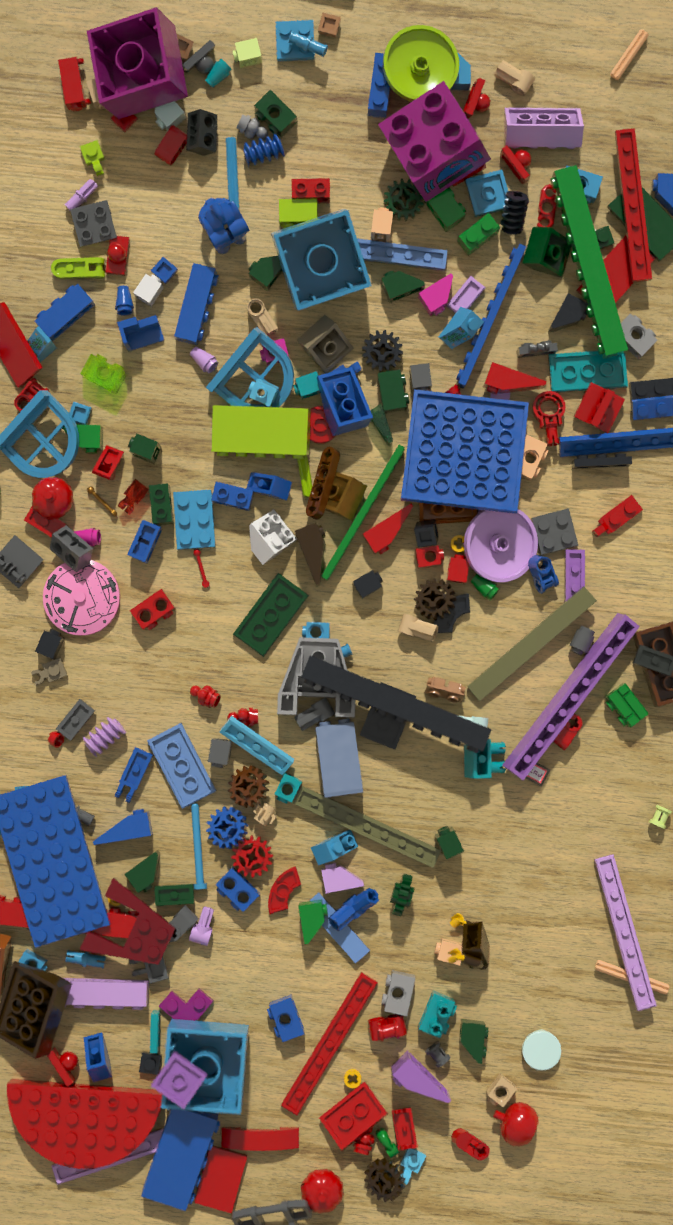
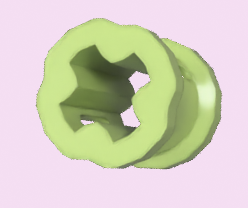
(659, 810)

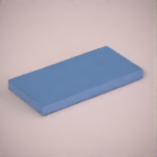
(181, 765)

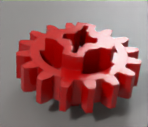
(243, 853)

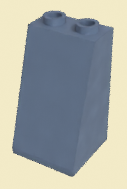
(339, 758)

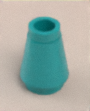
(218, 73)

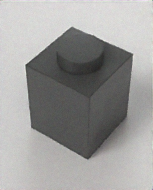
(420, 377)

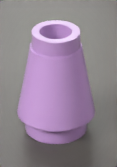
(205, 360)

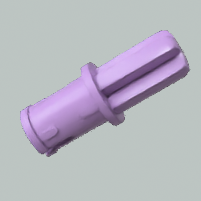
(82, 194)

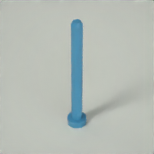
(197, 848)

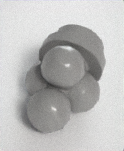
(251, 127)

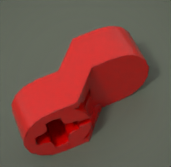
(477, 1149)

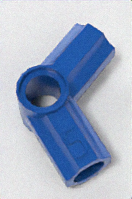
(353, 908)

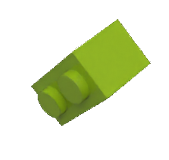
(296, 211)

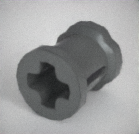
(438, 1054)

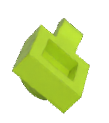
(93, 155)

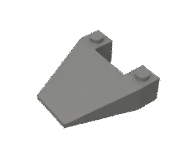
(293, 686)

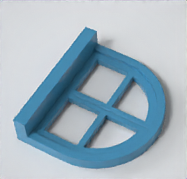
(237, 360)
(25, 420)

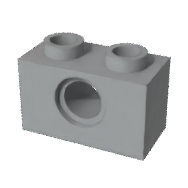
(647, 336)
(400, 1004)

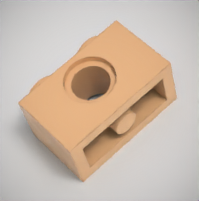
(381, 225)
(538, 450)

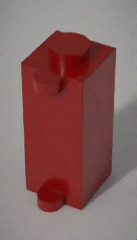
(73, 83)

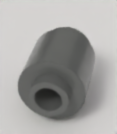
(582, 640)

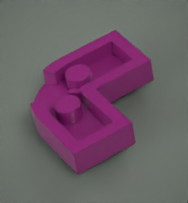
(192, 1010)

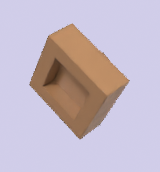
(329, 25)
(184, 46)

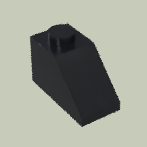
(569, 313)

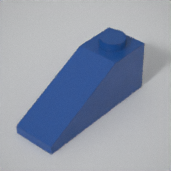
(131, 827)

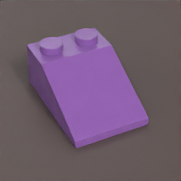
(415, 1077)

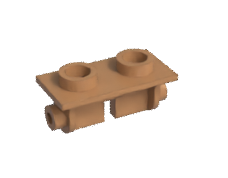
(436, 689)

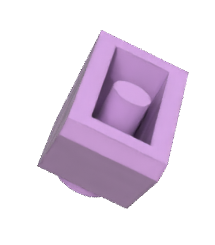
(339, 878)

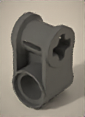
(182, 922)

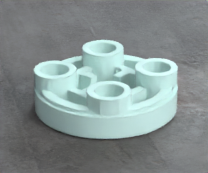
(541, 1050)

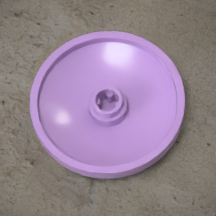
(500, 544)

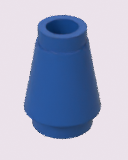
(124, 301)

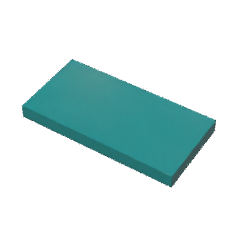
(576, 370)

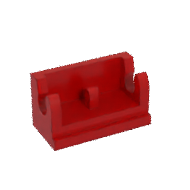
(404, 1128)

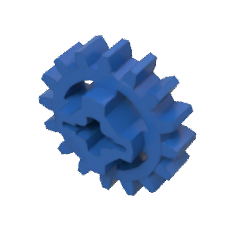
(221, 822)

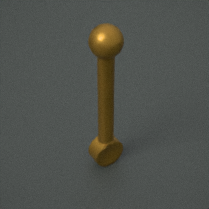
(90, 490)

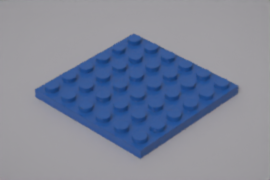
(465, 451)

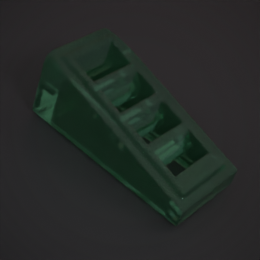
(381, 424)

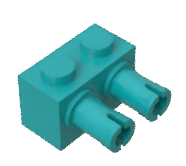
(479, 764)
(437, 1014)

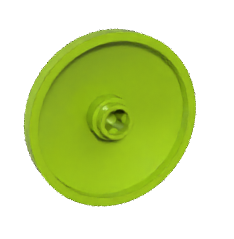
(419, 60)

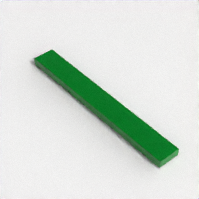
(363, 512)

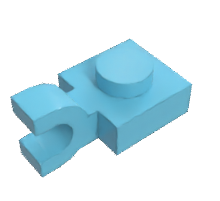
(411, 1161)

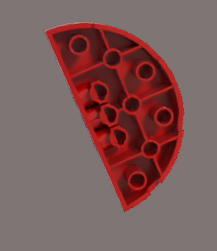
(82, 1122)

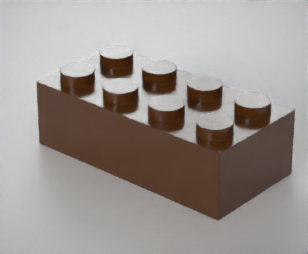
(659, 639)

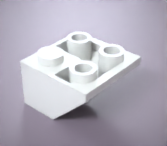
(269, 536)

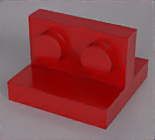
(599, 407)

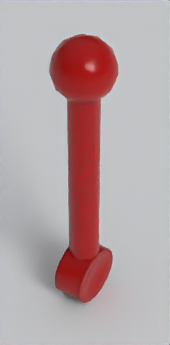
(205, 583)

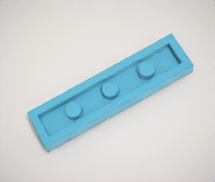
(256, 745)

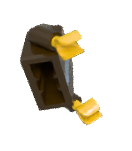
(474, 944)

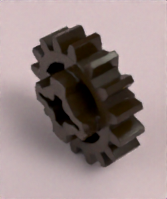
(429, 595)
(384, 1179)

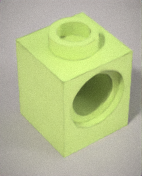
(247, 53)

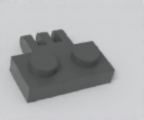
(539, 349)

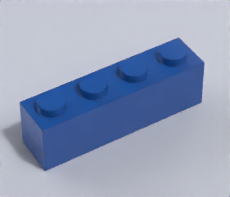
(195, 304)

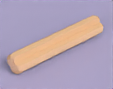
(629, 54)

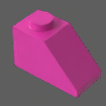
(436, 296)

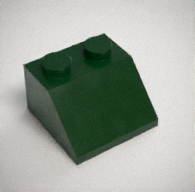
(547, 251)

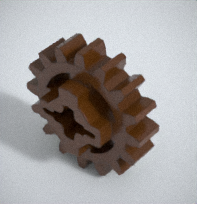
(251, 788)

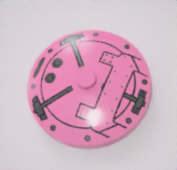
(81, 600)

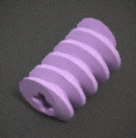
(104, 735)

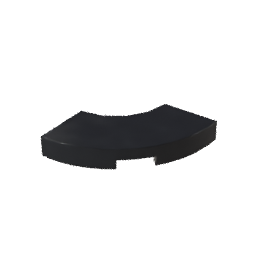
(462, 607)

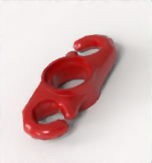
(545, 199)

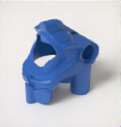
(218, 213)

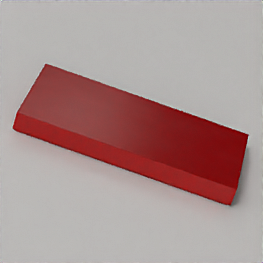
(618, 269)
(15, 349)

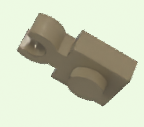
(52, 670)

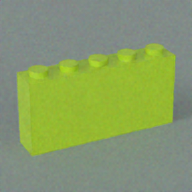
(261, 431)

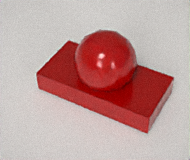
(476, 100)
(517, 163)
(117, 255)
(64, 1064)

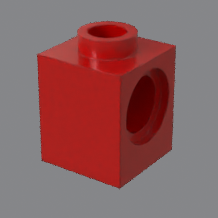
(420, 556)
(458, 569)

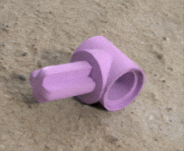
(202, 931)

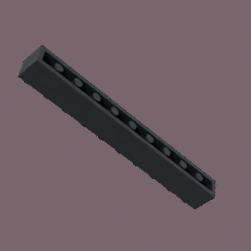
(395, 703)

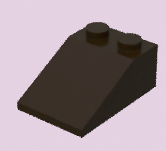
(312, 544)

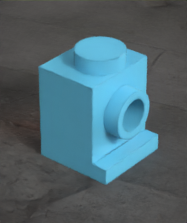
(270, 392)

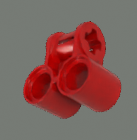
(387, 1027)

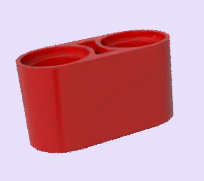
(171, 145)

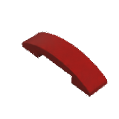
(260, 1139)

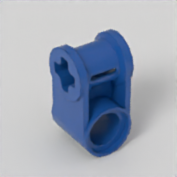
(545, 575)

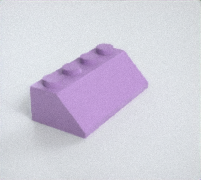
(543, 127)

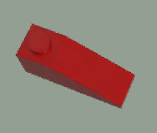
(506, 380)
(384, 533)

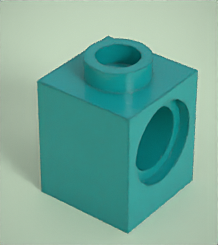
(307, 385)
(294, 782)

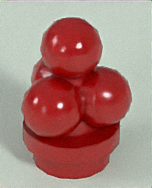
(206, 696)
(245, 716)
(364, 1142)

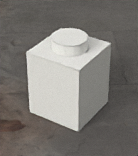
(148, 289)

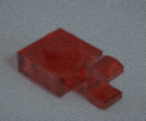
(134, 494)

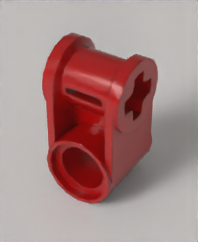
(28, 393)
(568, 733)

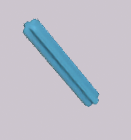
(232, 173)

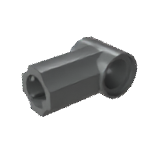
(318, 712)

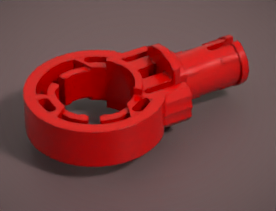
(550, 427)

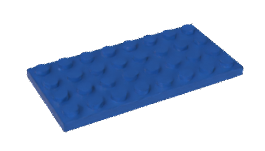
(51, 861)

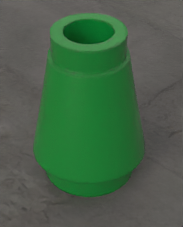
(485, 587)

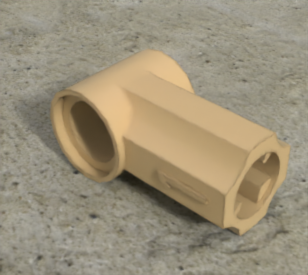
(518, 79)
(262, 319)
(414, 626)

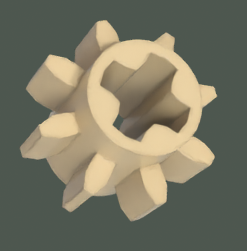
(265, 813)

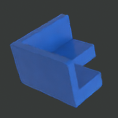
(140, 332)

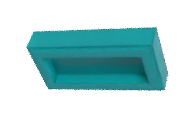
(155, 1031)

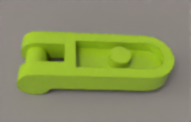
(78, 268)

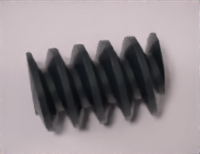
(514, 212)

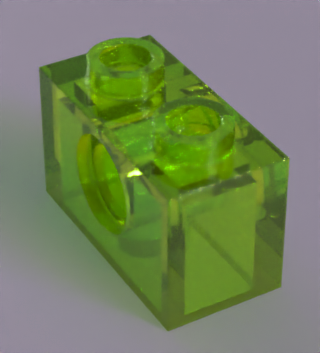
(112, 381)

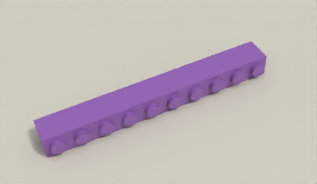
(570, 696)

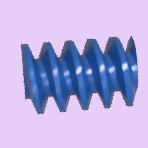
(263, 150)

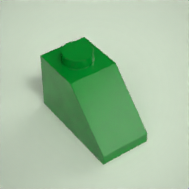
(90, 437)
(312, 917)

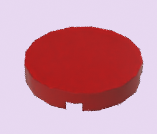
(319, 430)

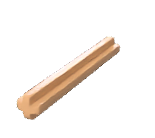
(620, 973)

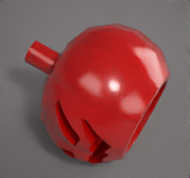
(52, 498)
(518, 1123)
(322, 1190)

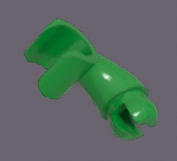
(384, 1139)

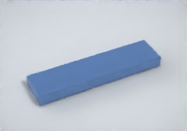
(346, 937)

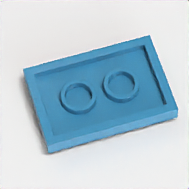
(194, 519)

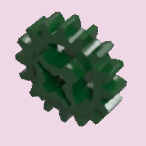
(396, 201)
(402, 894)

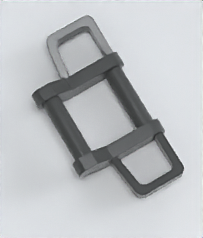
(285, 1207)

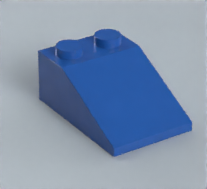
(343, 401)

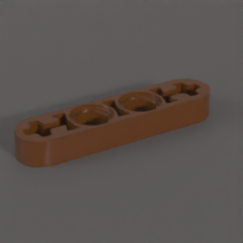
(331, 457)

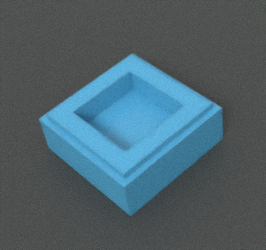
(80, 413)

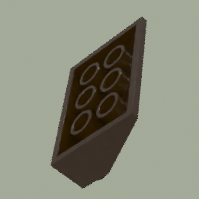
(32, 1009)

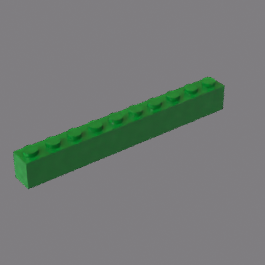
(589, 262)

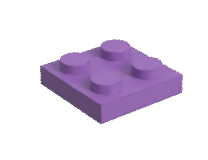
(179, 1080)

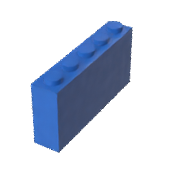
(180, 1157)

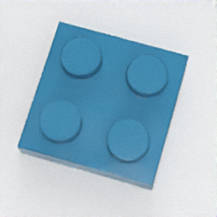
(289, 51)
(487, 192)

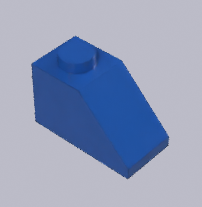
(664, 190)
(269, 485)
(97, 1057)

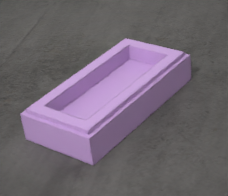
(466, 295)

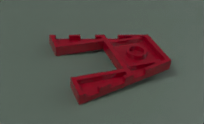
(147, 938)

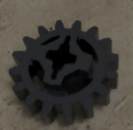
(373, 350)

